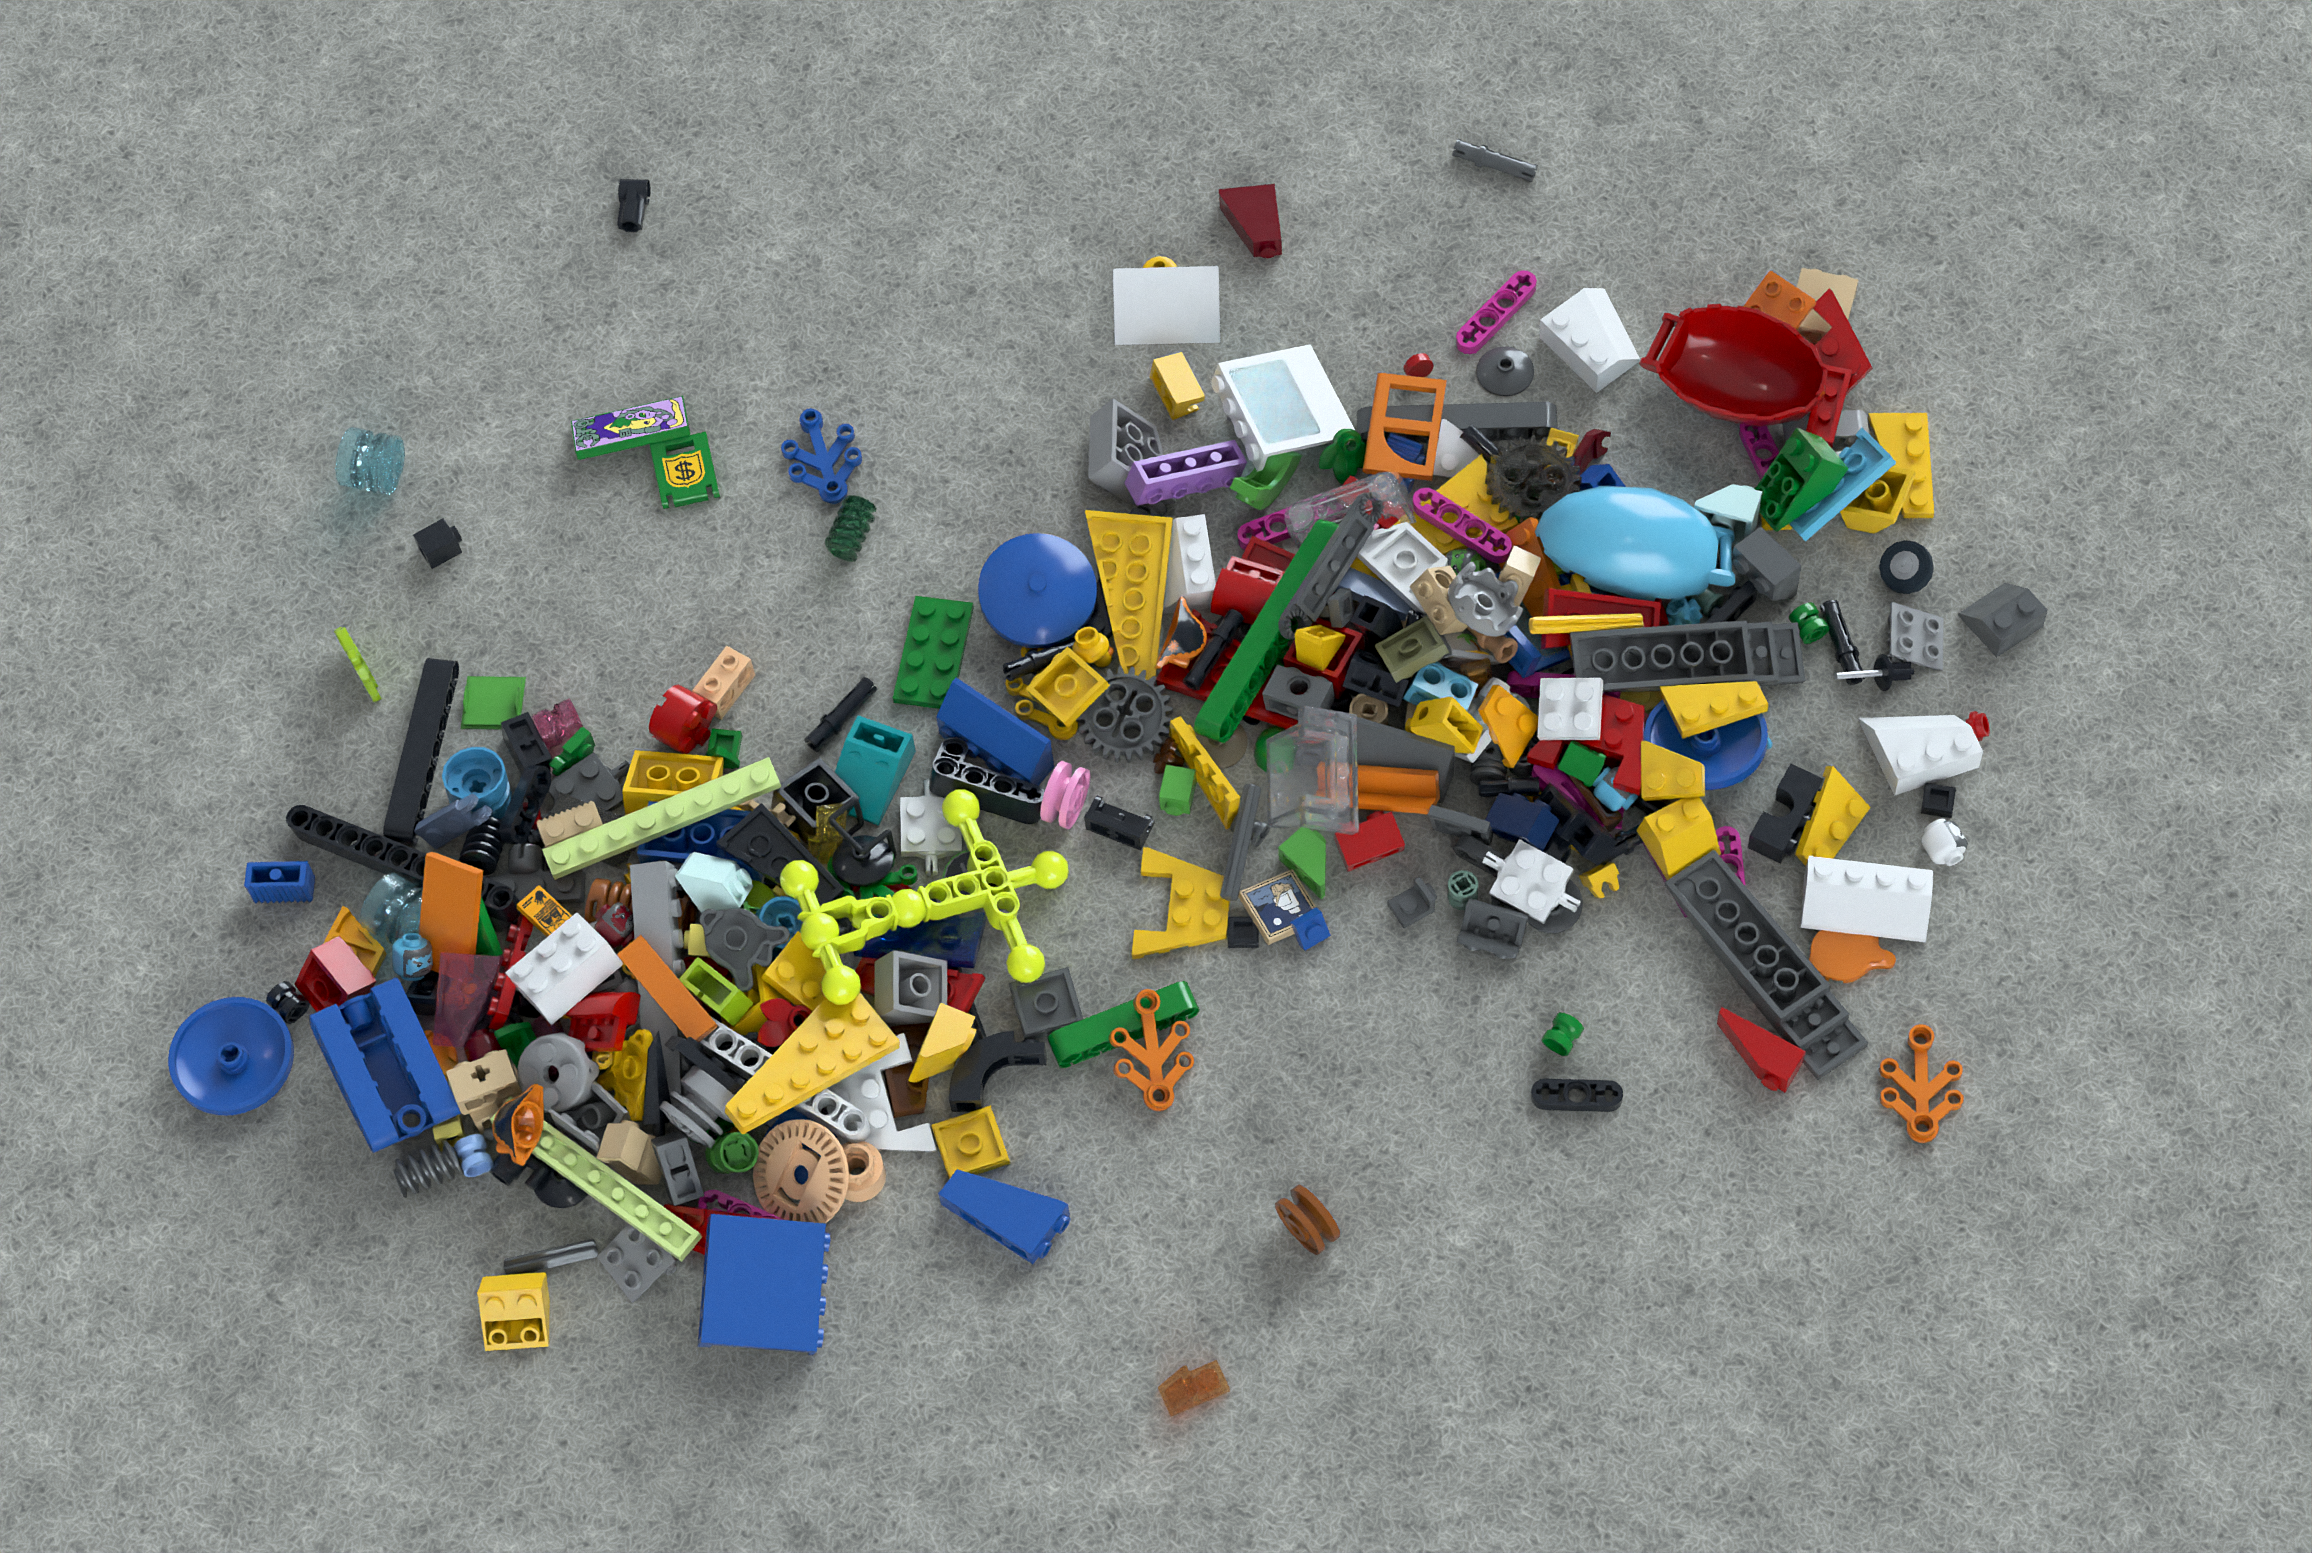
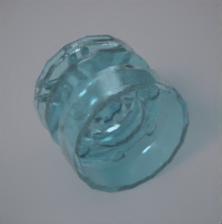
(370, 460)
(392, 908)

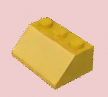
(663, 775)

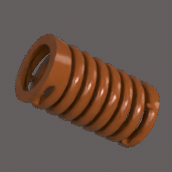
(604, 892)

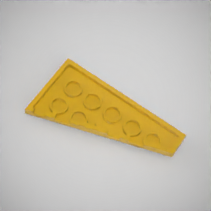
(1133, 575)

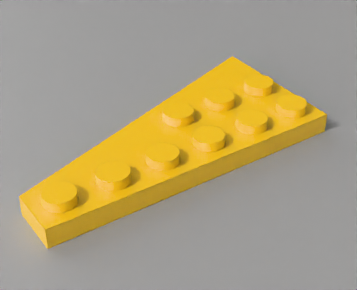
(1469, 492)
(817, 1055)

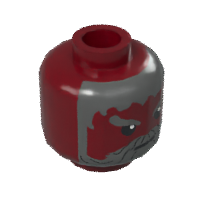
(615, 924)

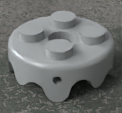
(1484, 601)
(573, 1065)

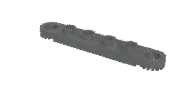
(1331, 565)

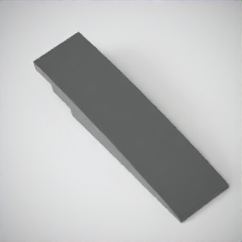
(1689, 655)
(1766, 964)

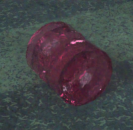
(558, 723)

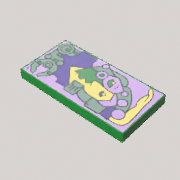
(630, 427)

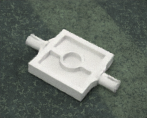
(926, 831)
(1531, 881)

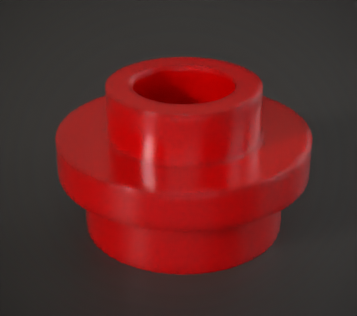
(1979, 724)

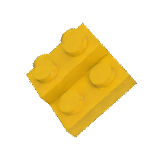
(1067, 686)

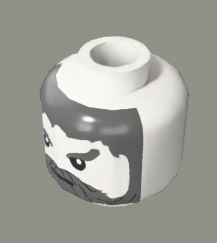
(1944, 842)

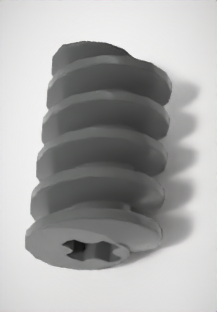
(427, 1168)

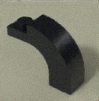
(1377, 623)
(983, 1061)

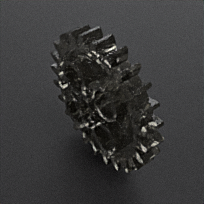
(1515, 464)

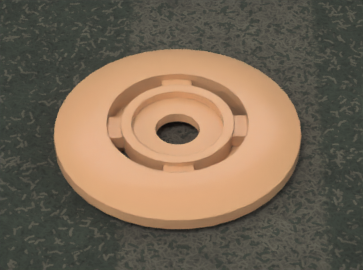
(775, 1168)

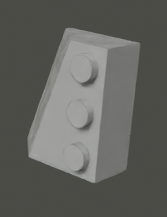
(1117, 441)

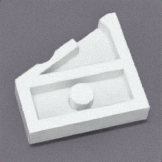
(1452, 451)

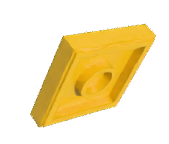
(971, 1142)

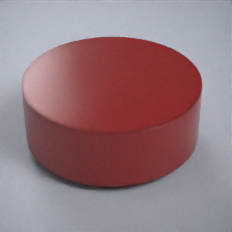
(1418, 365)

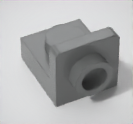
(1413, 903)

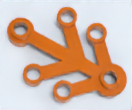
(1153, 1055)
(1921, 1090)

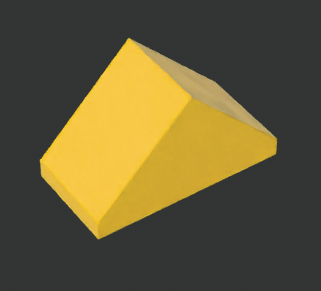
(1317, 645)

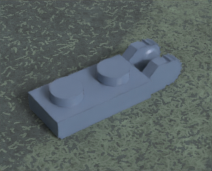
(452, 821)

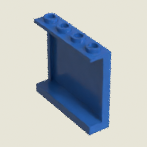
(763, 1284)

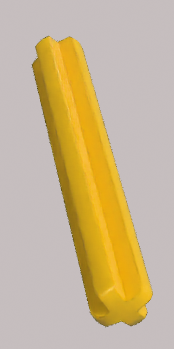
(1582, 623)

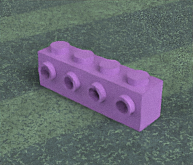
(1185, 472)

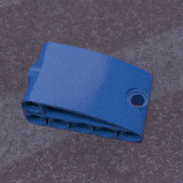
(383, 1064)

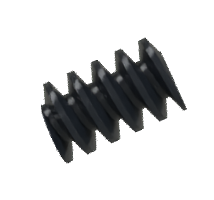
(483, 846)

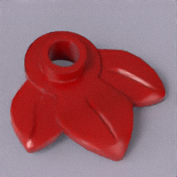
(779, 1021)

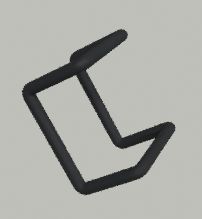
(847, 835)

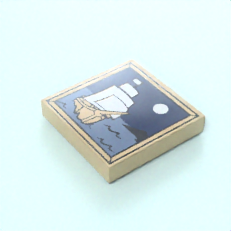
(1276, 904)

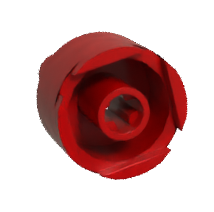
(682, 719)

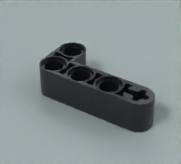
(995, 791)

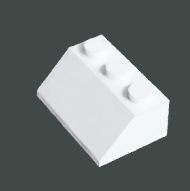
(1189, 565)

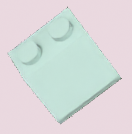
(1732, 509)
(714, 882)

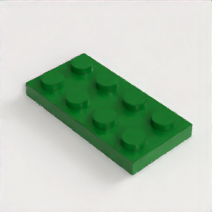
(932, 651)

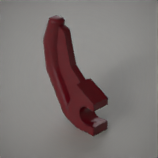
(1590, 448)

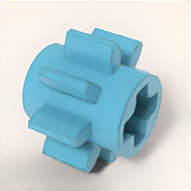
(1683, 612)

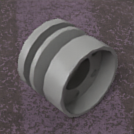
(699, 1108)

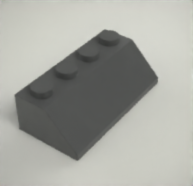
(1401, 749)

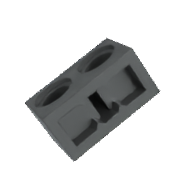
(677, 1167)

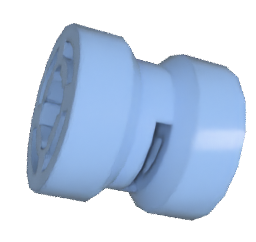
(473, 1155)

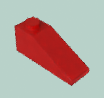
(1766, 1054)

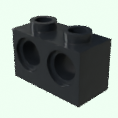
(1371, 677)

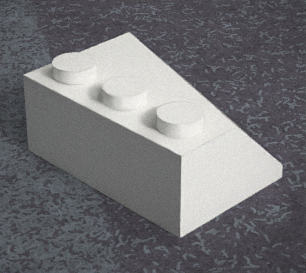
(1590, 338)
(1921, 748)

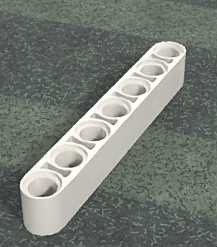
(743, 1049)

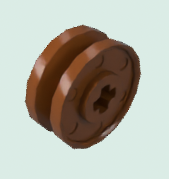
(1307, 1219)

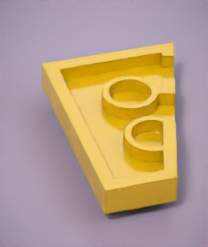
(1833, 819)

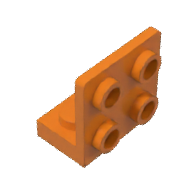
(1781, 300)

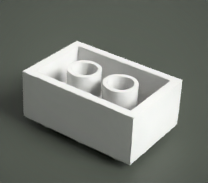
(564, 968)

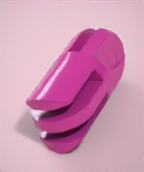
(1560, 780)

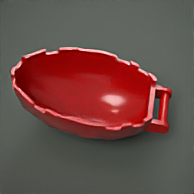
(1738, 365)

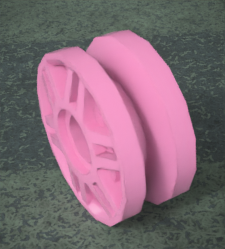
(1065, 794)

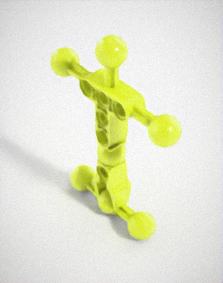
(910, 907)

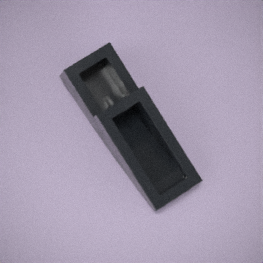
(1578, 826)

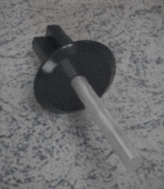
(1883, 672)

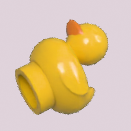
(1093, 647)

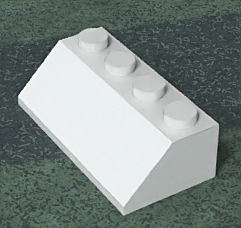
(1866, 899)

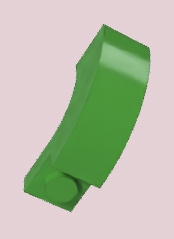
(1263, 487)

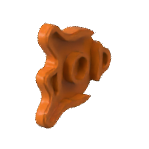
(1848, 955)

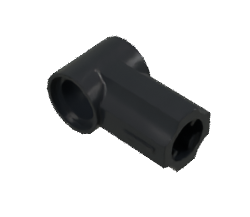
(632, 200)

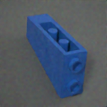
(1006, 1213)

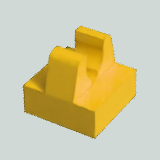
(1596, 876)

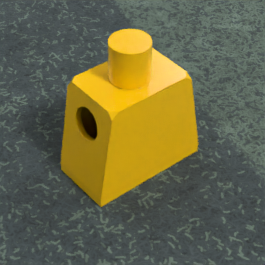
(1446, 722)

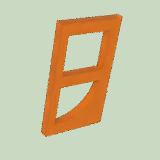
(1378, 454)

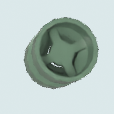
(1459, 896)

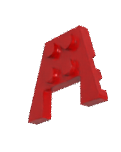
(1840, 345)
(1619, 738)

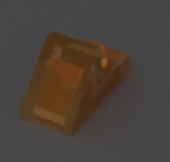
(1191, 1388)

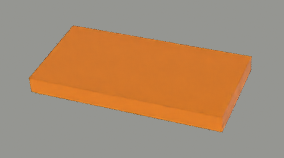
(450, 906)

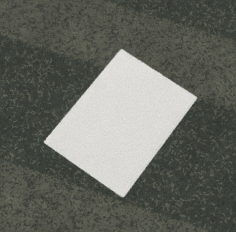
(1166, 305)

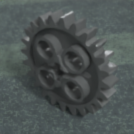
(1149, 724)

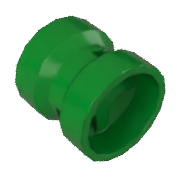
(1809, 624)
(1562, 1034)

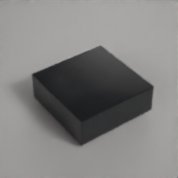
(1938, 800)
(1242, 933)

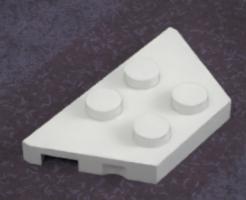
(1399, 558)

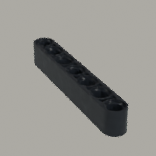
(420, 750)

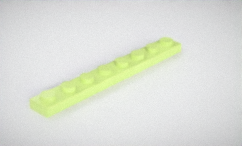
(661, 818)
(615, 1192)

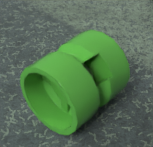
(738, 1156)

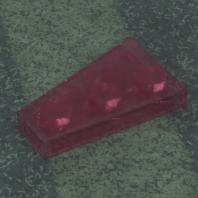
(461, 995)

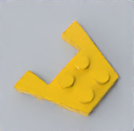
(1195, 906)

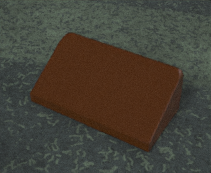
(1607, 817)

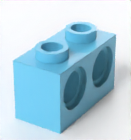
(1442, 684)

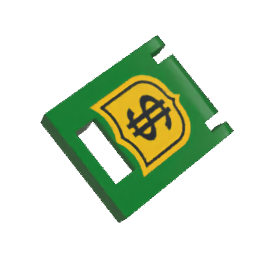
(684, 473)

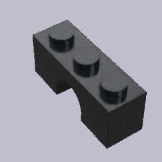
(1776, 835)

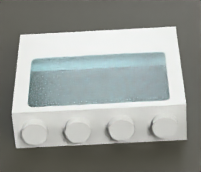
(1279, 402)

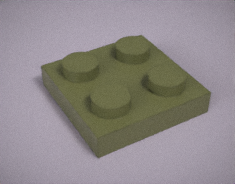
(1412, 649)

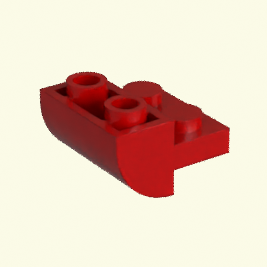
(1244, 588)
(602, 1019)

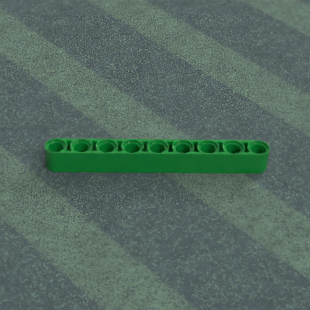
(1260, 646)

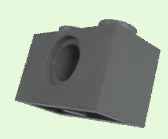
(1286, 682)

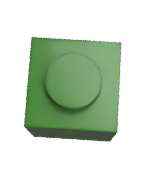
(1177, 790)

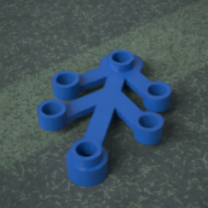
(822, 460)

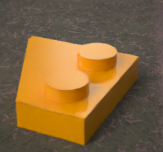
(359, 939)

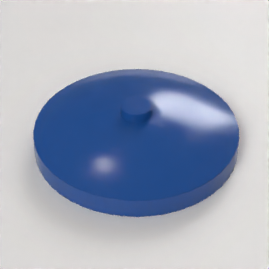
(1037, 590)
(1726, 752)
(231, 1056)

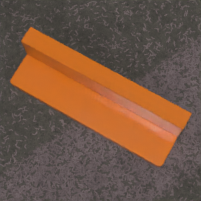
(1397, 789)

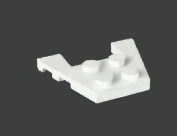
(868, 1093)

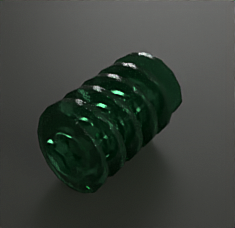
(850, 527)

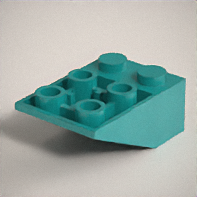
(874, 765)

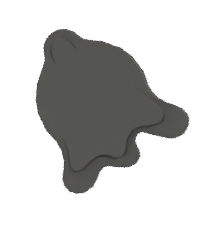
(740, 940)

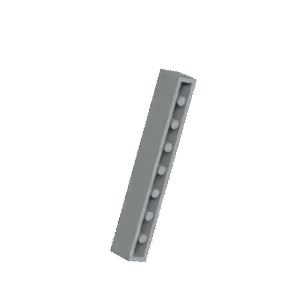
(656, 919)

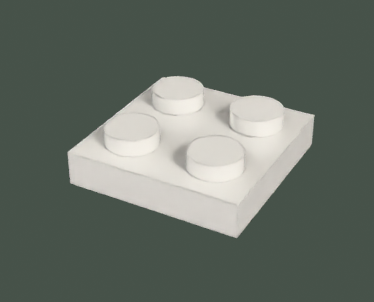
(1570, 709)

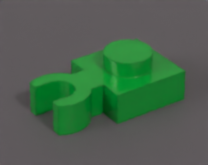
(574, 751)

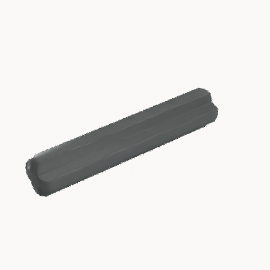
(551, 1257)

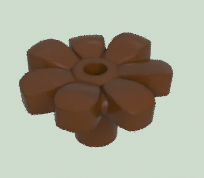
(1167, 756)

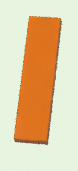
(667, 989)

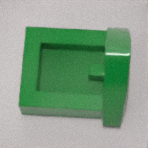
(726, 745)
(1582, 762)
(515, 1039)

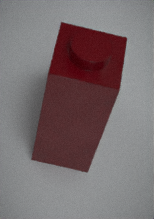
(1254, 217)

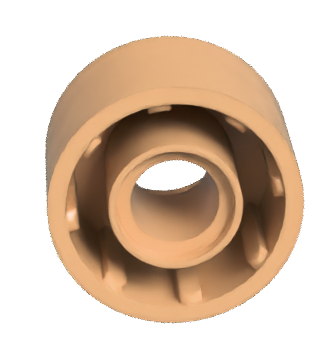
(871, 1181)

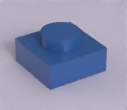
(1310, 928)

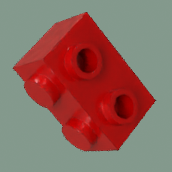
(1376, 840)

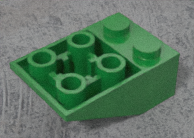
(1798, 478)

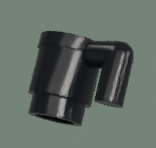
(506, 1170)

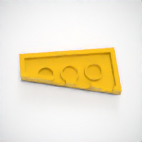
(1907, 441)

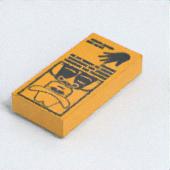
(543, 911)

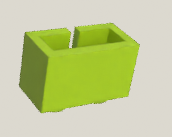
(715, 991)

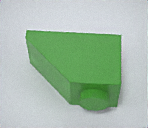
(1307, 857)

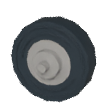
(1906, 567)

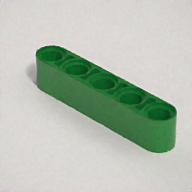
(1091, 1035)

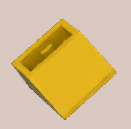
(514, 1311)

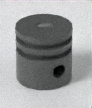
(1488, 765)

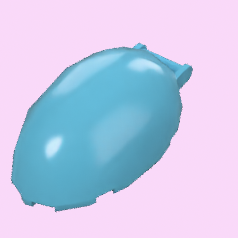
(1636, 543)

